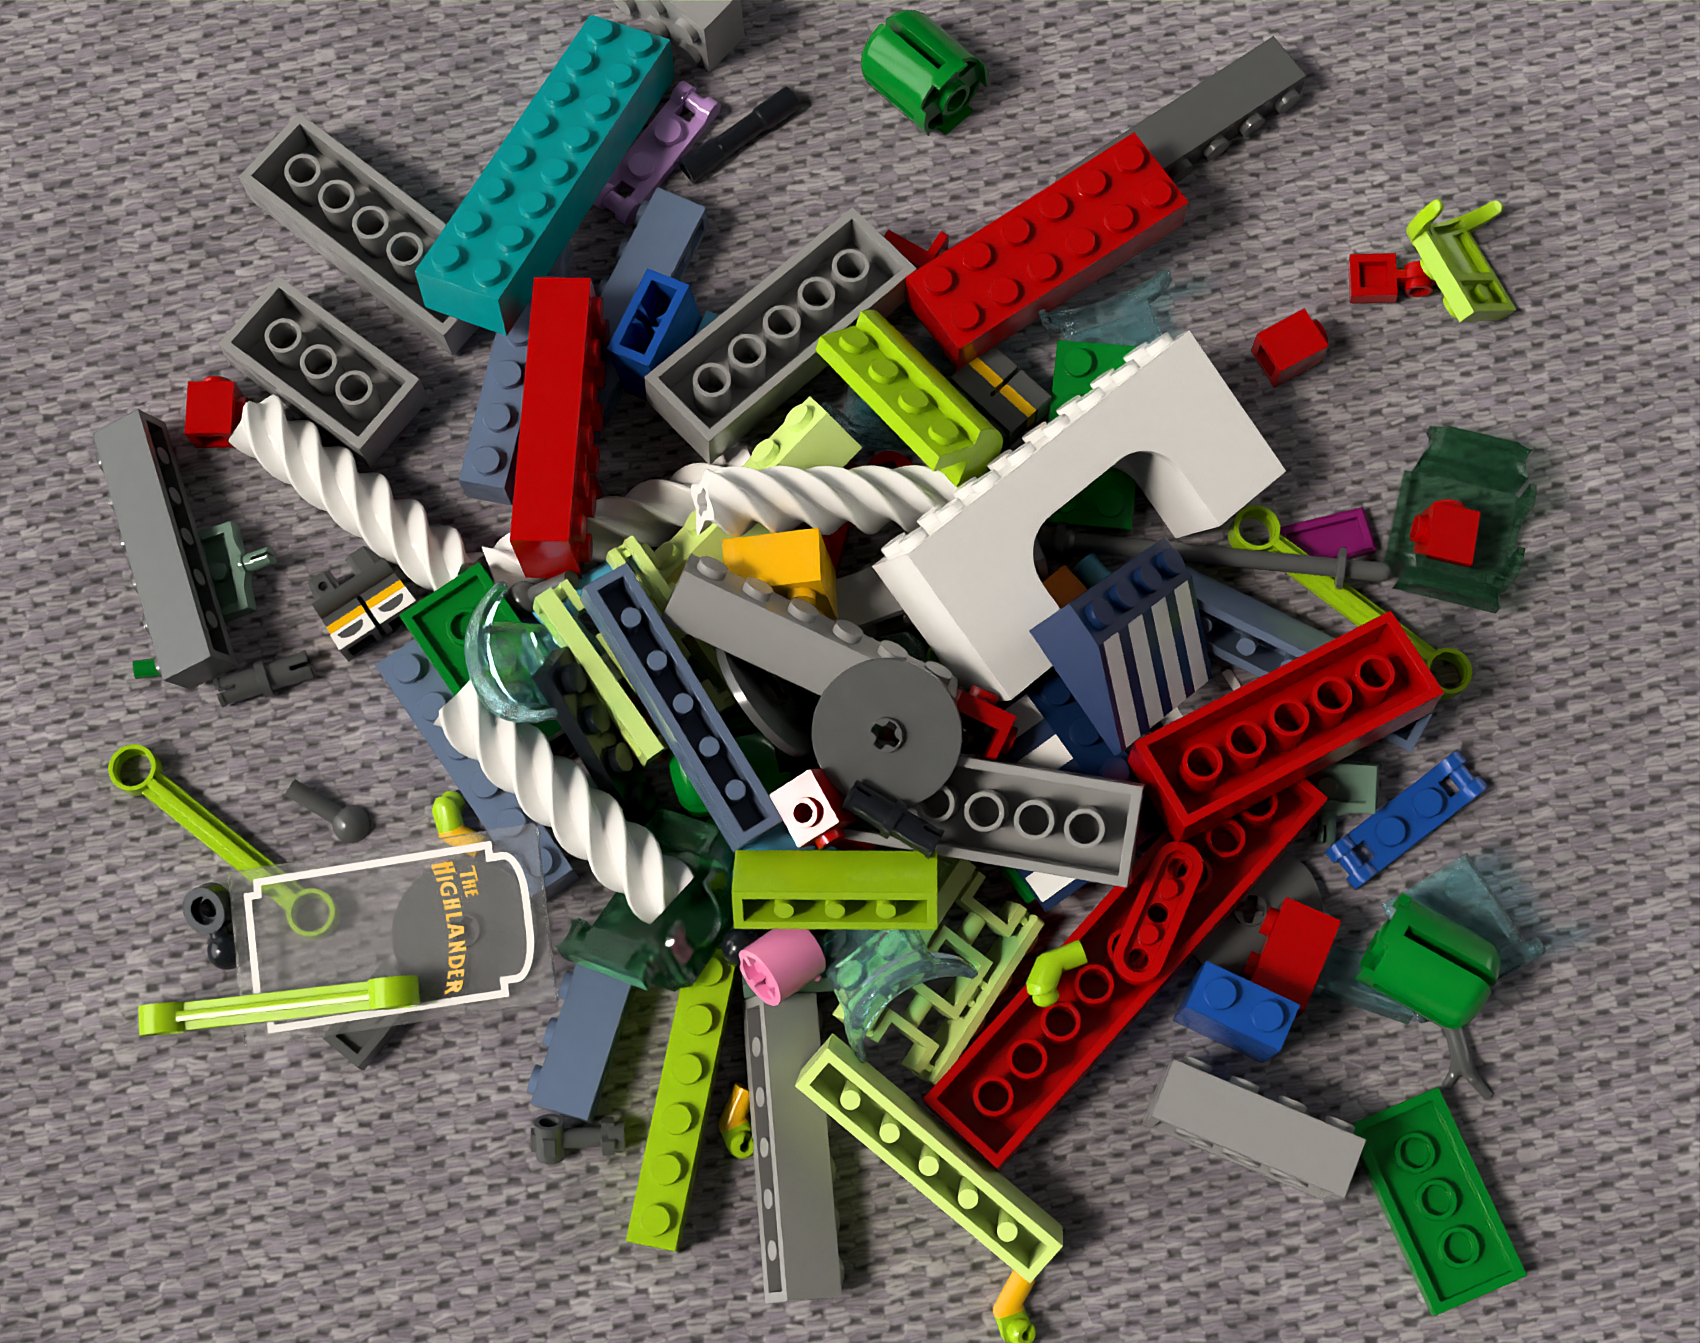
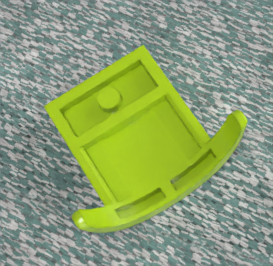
(1457, 263)

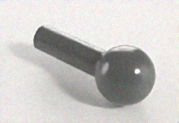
(522, 594)
(348, 823)

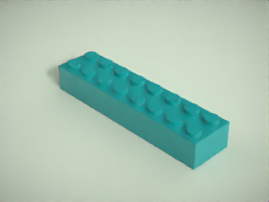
(546, 175)

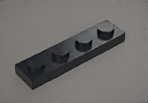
(595, 735)

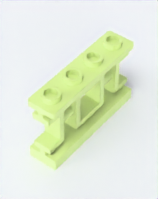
(605, 672)
(967, 998)

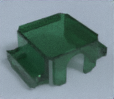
(1485, 477)
(684, 935)

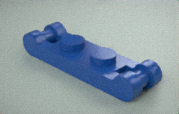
(1406, 819)

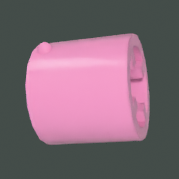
(781, 963)

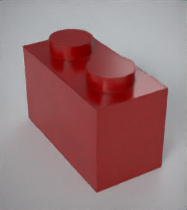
(1292, 951)

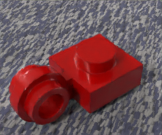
(1376, 278)

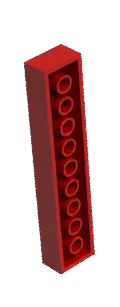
(1040, 1054)

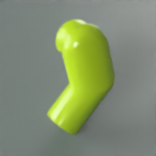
(1048, 970)

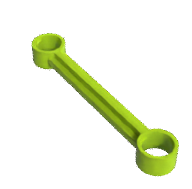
(1345, 601)
(187, 811)
(369, 995)

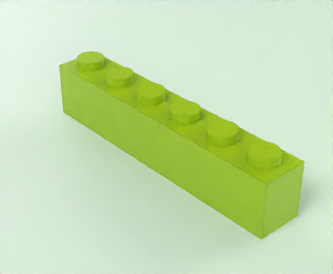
(682, 1108)

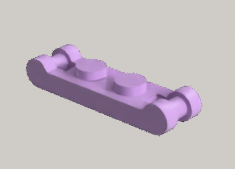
(657, 152)

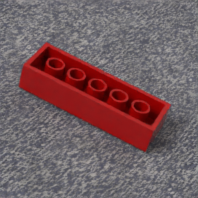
(1045, 250)
(559, 428)
(1284, 726)

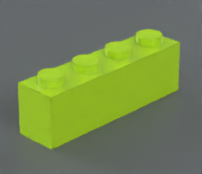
(834, 890)

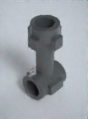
(551, 1138)

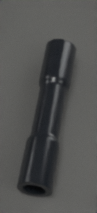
(761, 119)

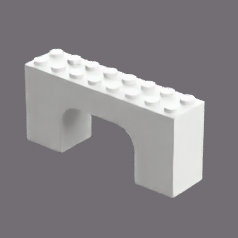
(971, 563)

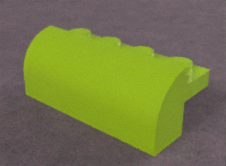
(912, 397)

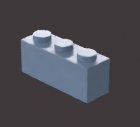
(581, 1044)

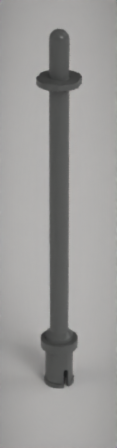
(1064, 540)

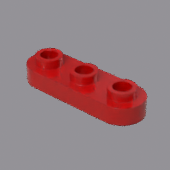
(1162, 891)

